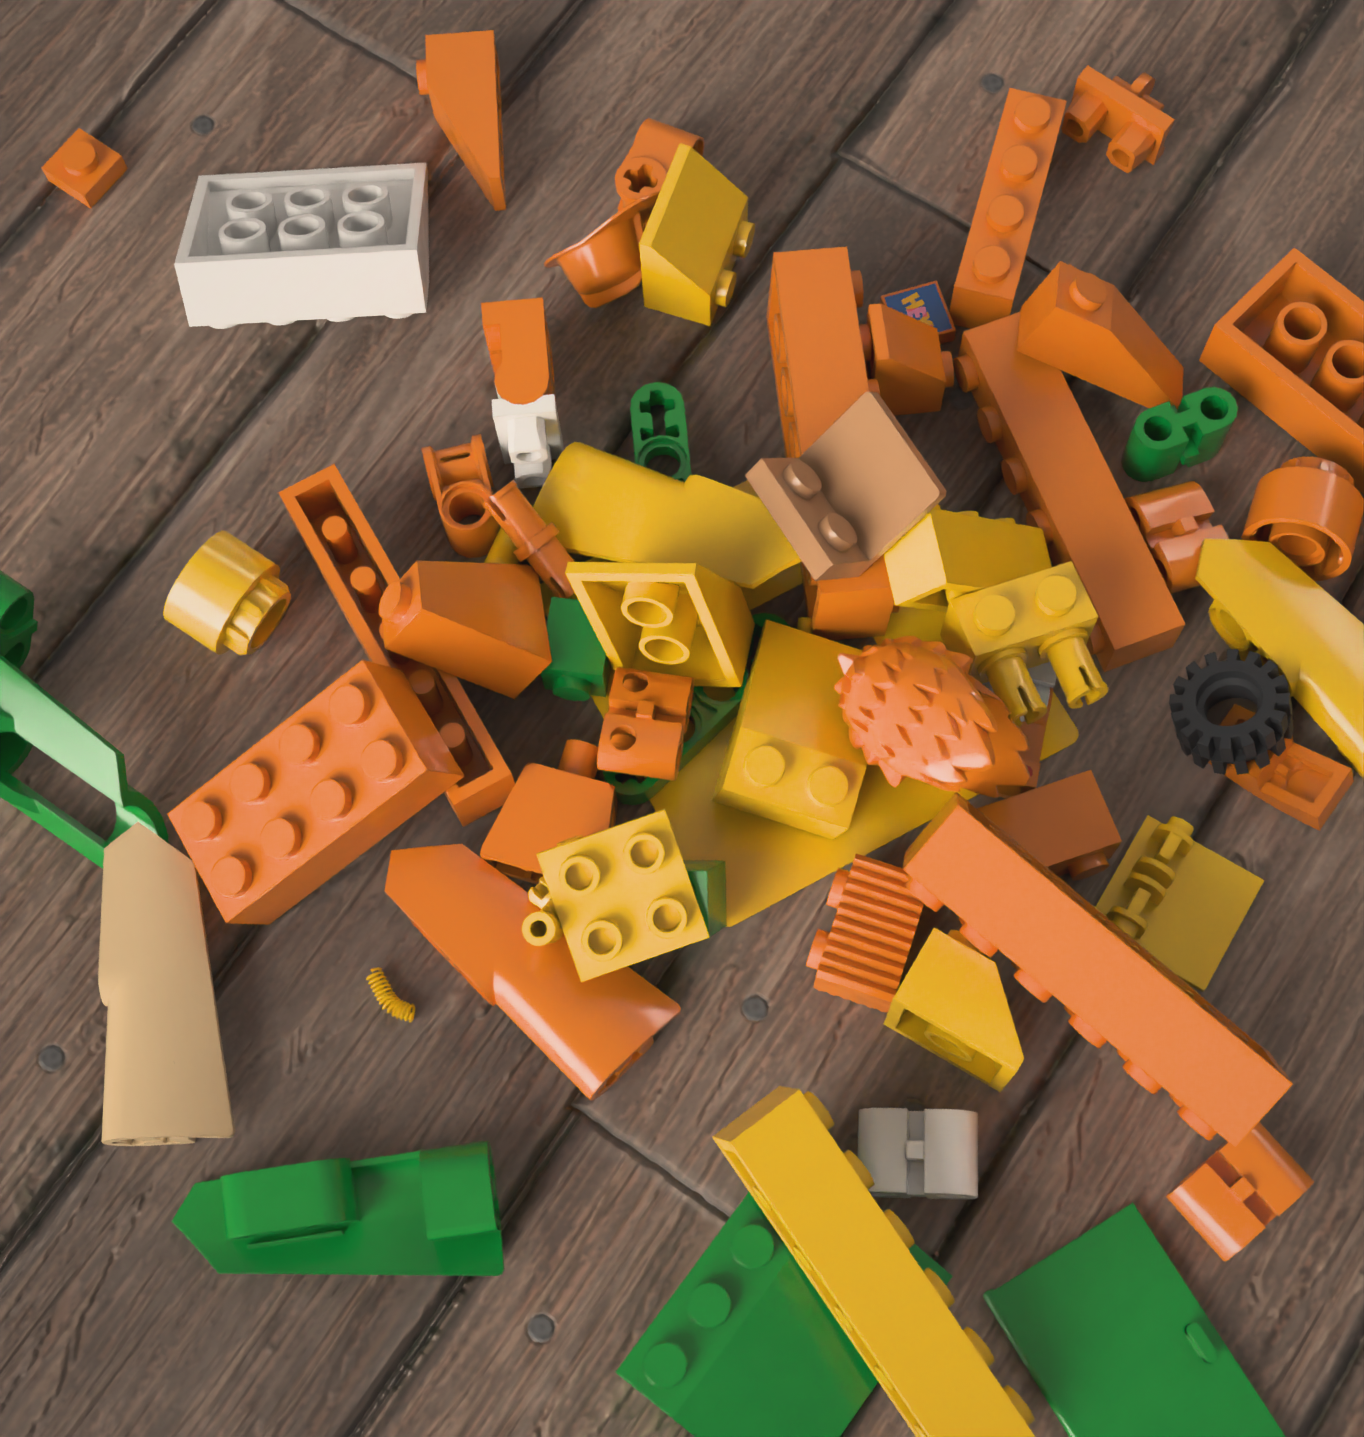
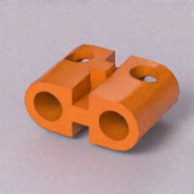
(1174, 527)
(645, 723)
(1240, 1191)

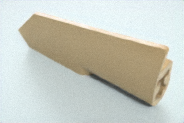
(162, 1017)

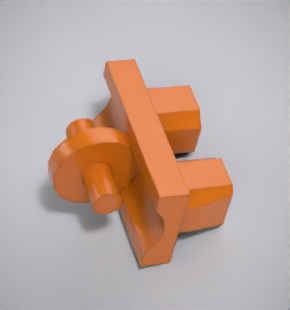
(1122, 114)

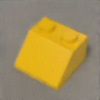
(694, 240)
(958, 1009)

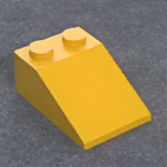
(667, 618)
(789, 738)

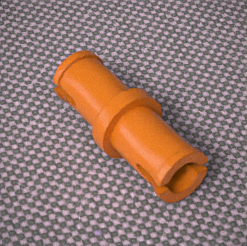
(532, 537)

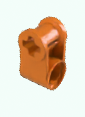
(650, 160)
(460, 486)

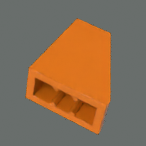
(470, 622)

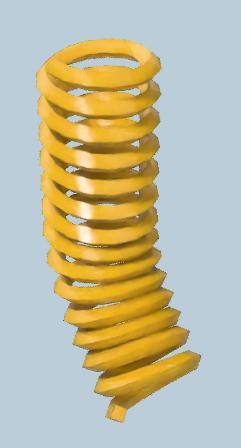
(391, 1001)

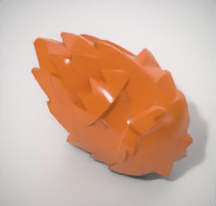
(929, 718)

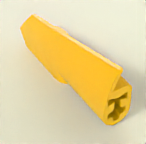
(643, 516)
(1287, 618)

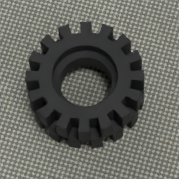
(1226, 681)

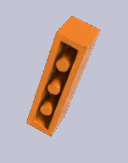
(1006, 209)

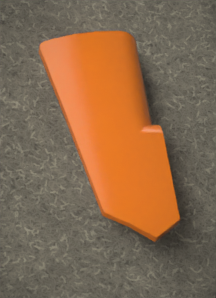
(476, 922)

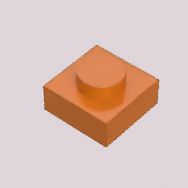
(84, 168)

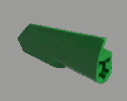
(357, 1217)

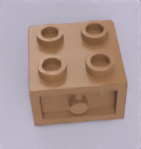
(849, 491)

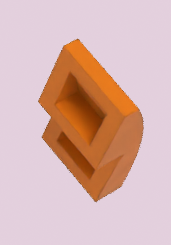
(1294, 782)

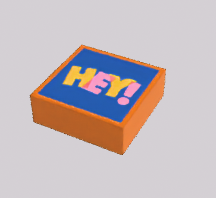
(926, 305)

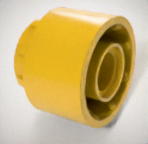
(228, 596)

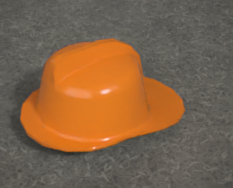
(607, 259)

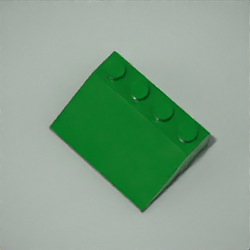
(752, 1343)

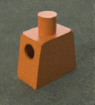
(547, 809)

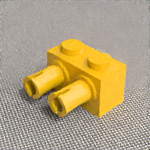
(1024, 626)

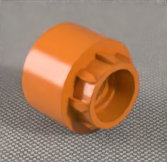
(1308, 515)

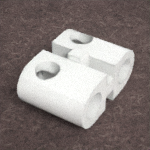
(920, 1152)

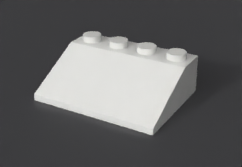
(306, 246)

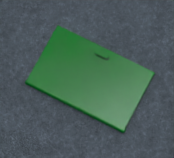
(1111, 1345)

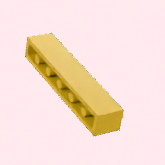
(866, 1272)

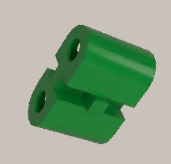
(1183, 434)

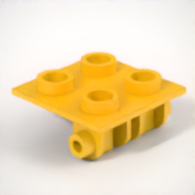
(622, 895)
(1179, 899)

